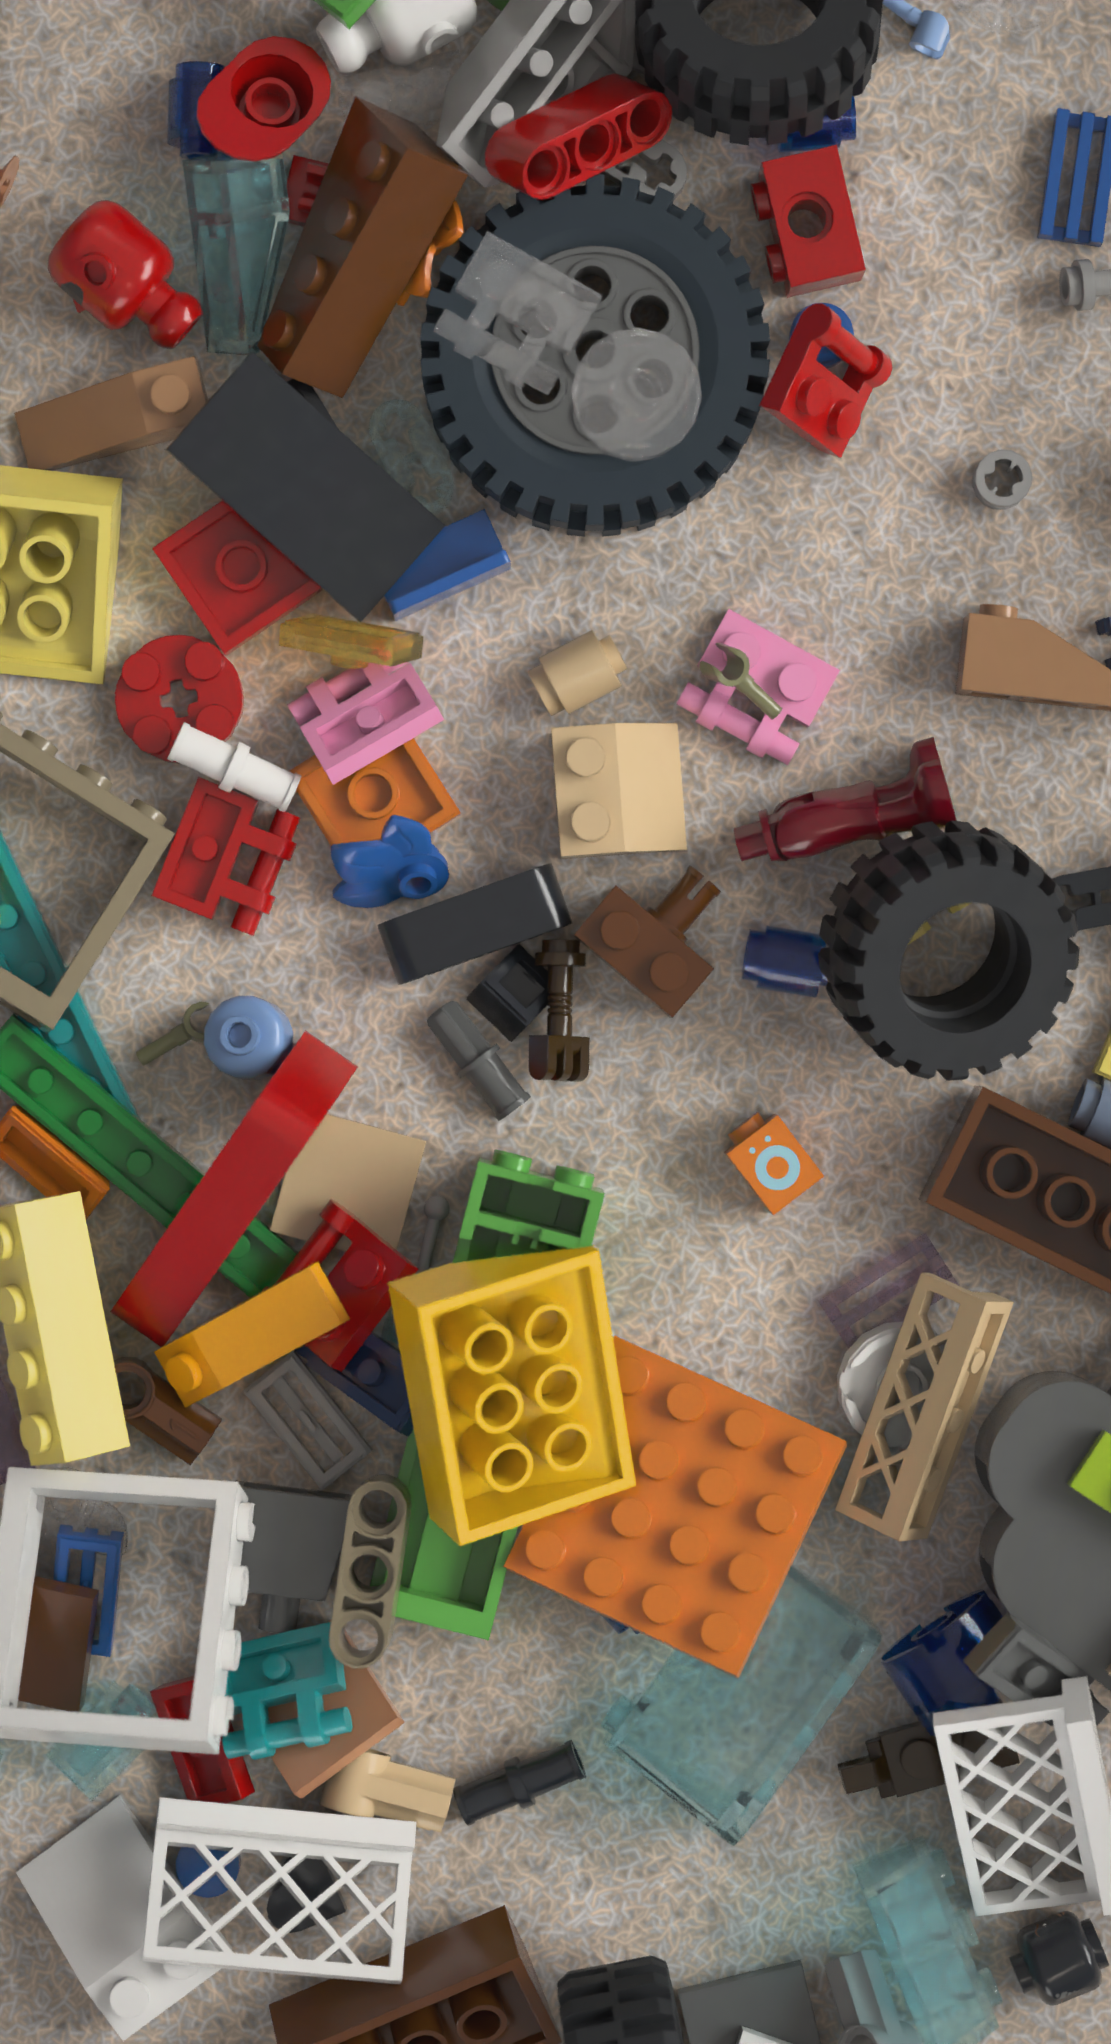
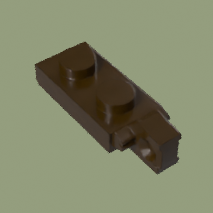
(909, 1761)

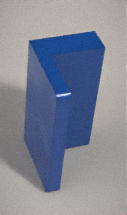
(452, 562)

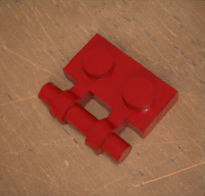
(207, 850)

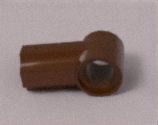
(163, 1415)

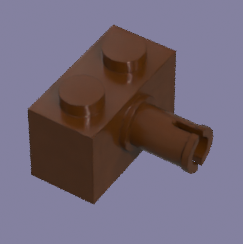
(650, 943)

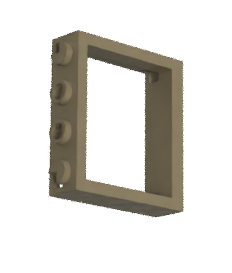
(137, 819)

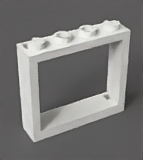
(218, 1643)

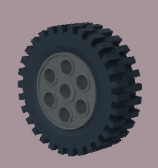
(536, 453)

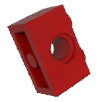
(815, 184)

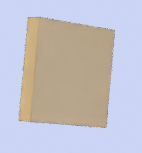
(359, 1168)

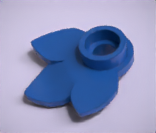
(389, 868)

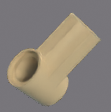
(389, 1790)

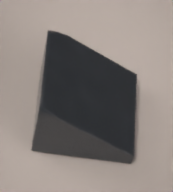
(512, 993)

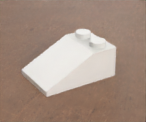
(95, 1905)

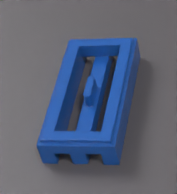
(1086, 124)
(92, 1543)

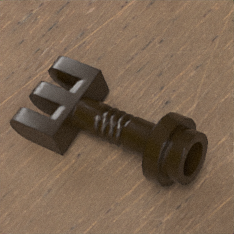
(559, 1053)

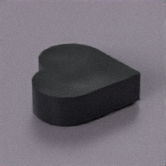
(313, 1879)

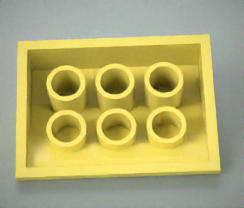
(57, 572)

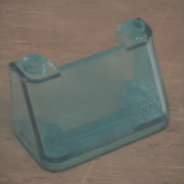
(730, 1741)

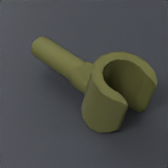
(737, 675)
(177, 1036)

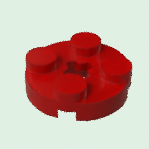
(148, 678)

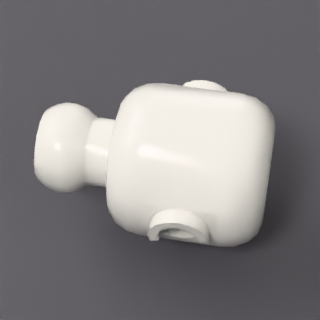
(397, 28)

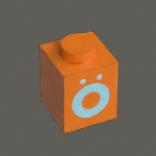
(771, 1161)

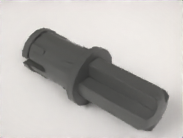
(477, 1059)

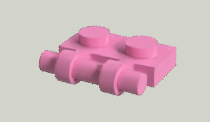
(780, 668)
(368, 723)

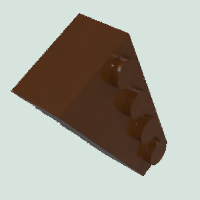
(358, 246)

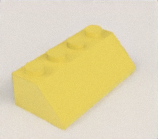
(57, 1332)

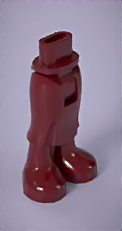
(852, 813)

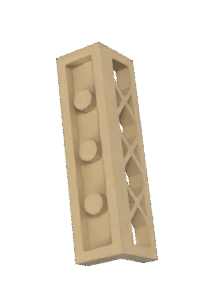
(944, 1415)

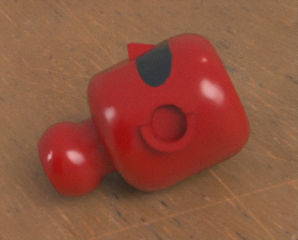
(122, 273)

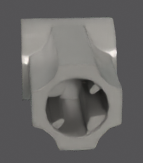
(866, 2002)

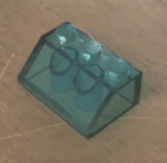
(929, 1943)

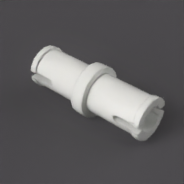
(234, 767)

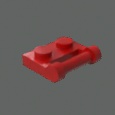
(811, 396)
(357, 1279)

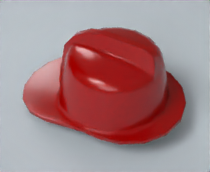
(264, 99)

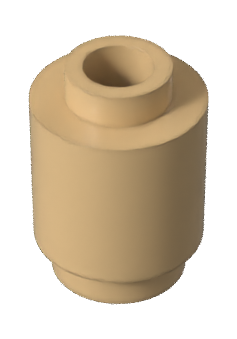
(578, 673)

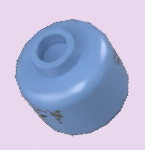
(248, 1037)

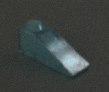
(238, 239)

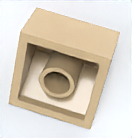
(618, 789)

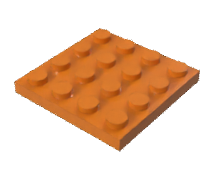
(706, 1527)

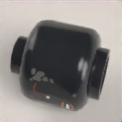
(1059, 1958)

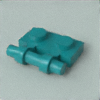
(282, 1671)

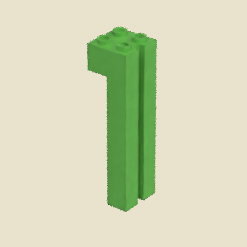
(505, 1216)

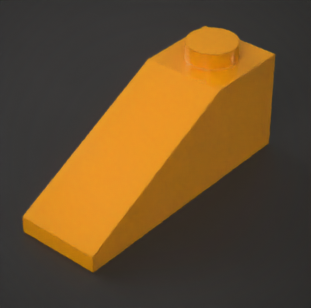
(251, 1334)

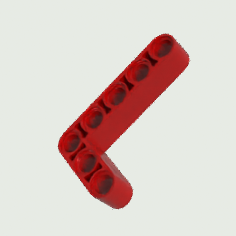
(234, 1188)

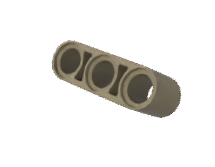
(356, 1599)

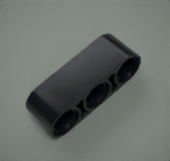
(474, 924)

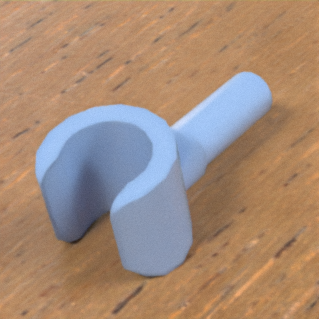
(931, 28)

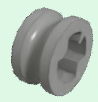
(987, 467)

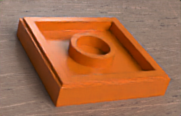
(363, 802)

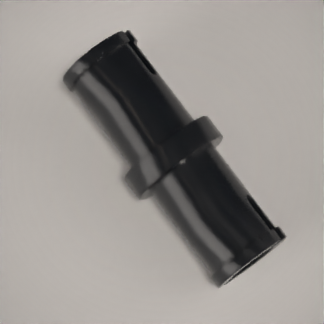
(519, 1782)

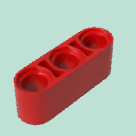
(578, 136)

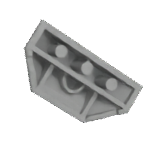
(527, 61)

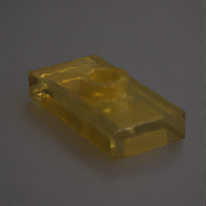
(351, 642)

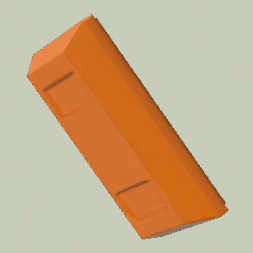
(48, 1161)

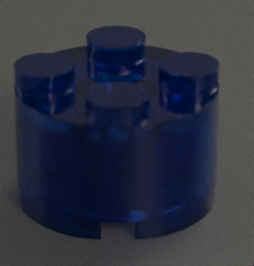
(930, 1663)

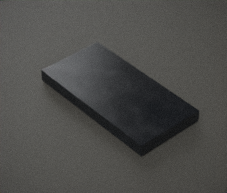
(305, 487)

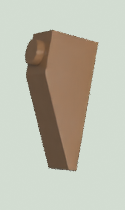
(113, 416)
(1026, 663)

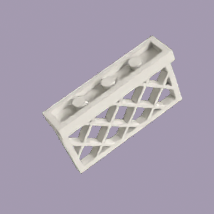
(1083, 1784)
(289, 1835)

